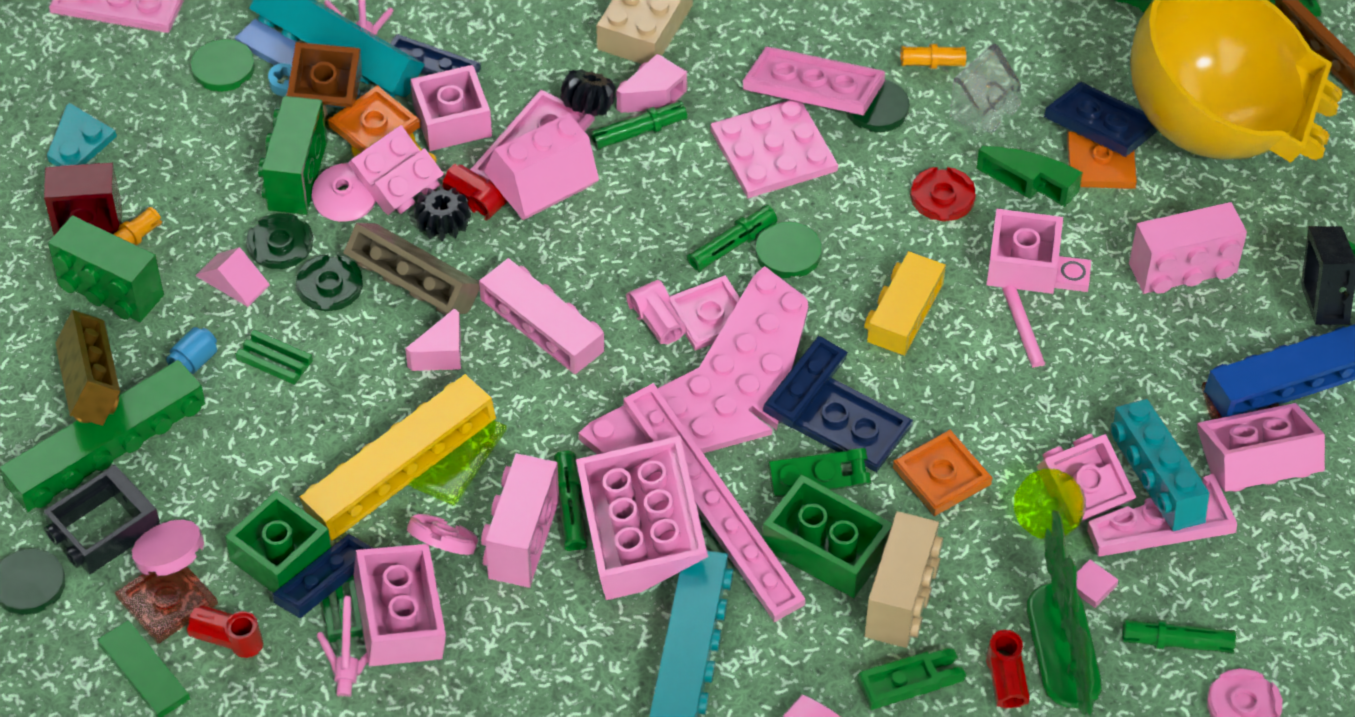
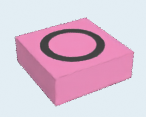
(1073, 274)

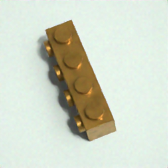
(87, 368)

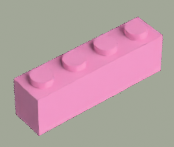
(542, 315)

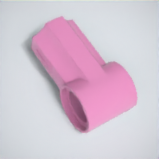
(654, 307)

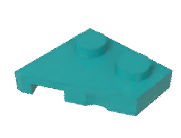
(78, 138)

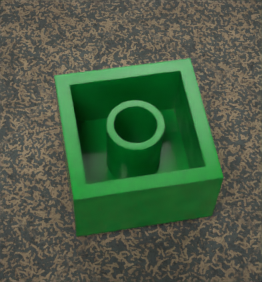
(276, 542)

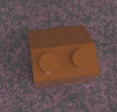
(325, 73)

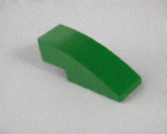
(1030, 173)

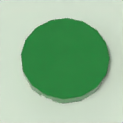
(222, 65)
(788, 249)

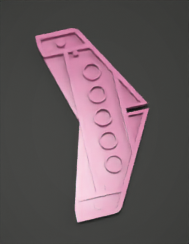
(734, 378)

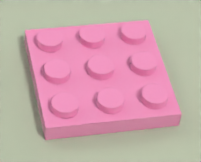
(773, 147)

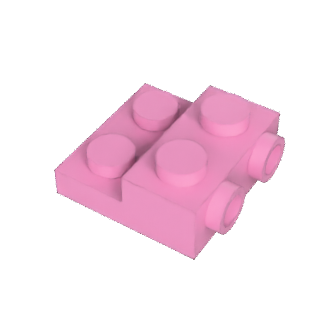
(396, 171)
(1096, 470)

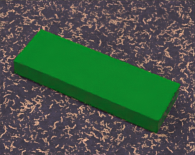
(143, 669)

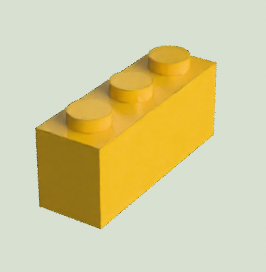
(905, 303)

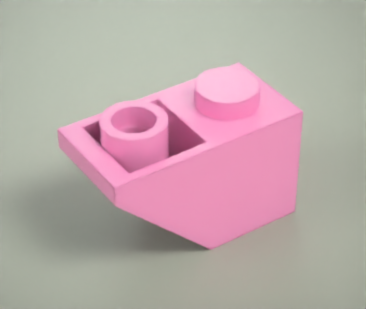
(653, 85)

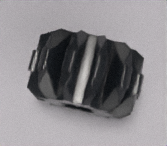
(588, 92)
(442, 213)

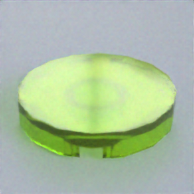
(1045, 492)

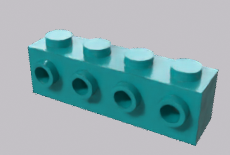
(1160, 465)

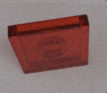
(165, 602)

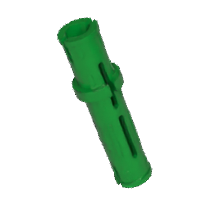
(646, 122)
(742, 231)
(573, 534)
(1179, 636)

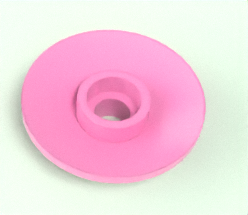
(339, 204)

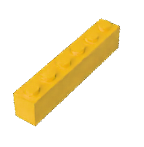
(399, 456)

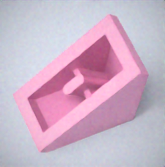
(235, 276)
(437, 347)

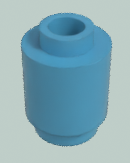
(193, 349)

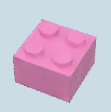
(451, 107)
(1025, 251)

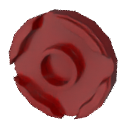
(942, 203)

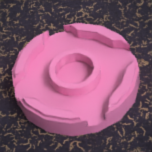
(438, 534)
(167, 547)
(1234, 695)

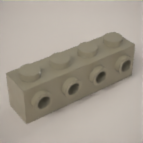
(411, 268)

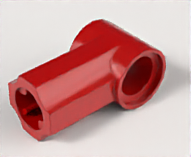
(479, 192)
(227, 630)
(1007, 671)

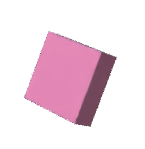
(1094, 583)

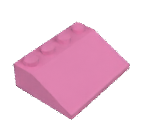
(641, 515)

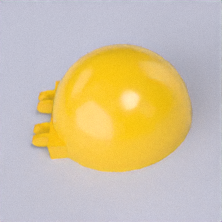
(1231, 79)

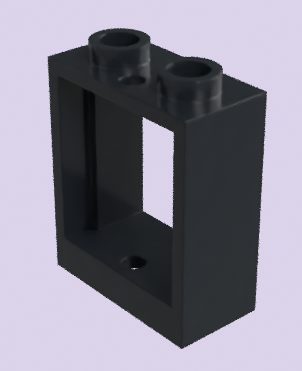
(1326, 269)
(90, 496)

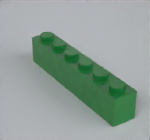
(89, 447)

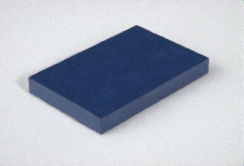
(1101, 118)
(852, 420)

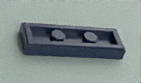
(435, 59)
(805, 381)
(320, 577)

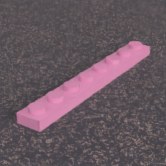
(719, 508)

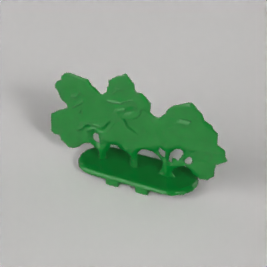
(1062, 630)

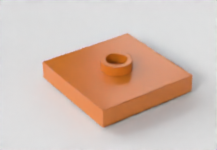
(372, 119)
(1100, 165)
(942, 472)

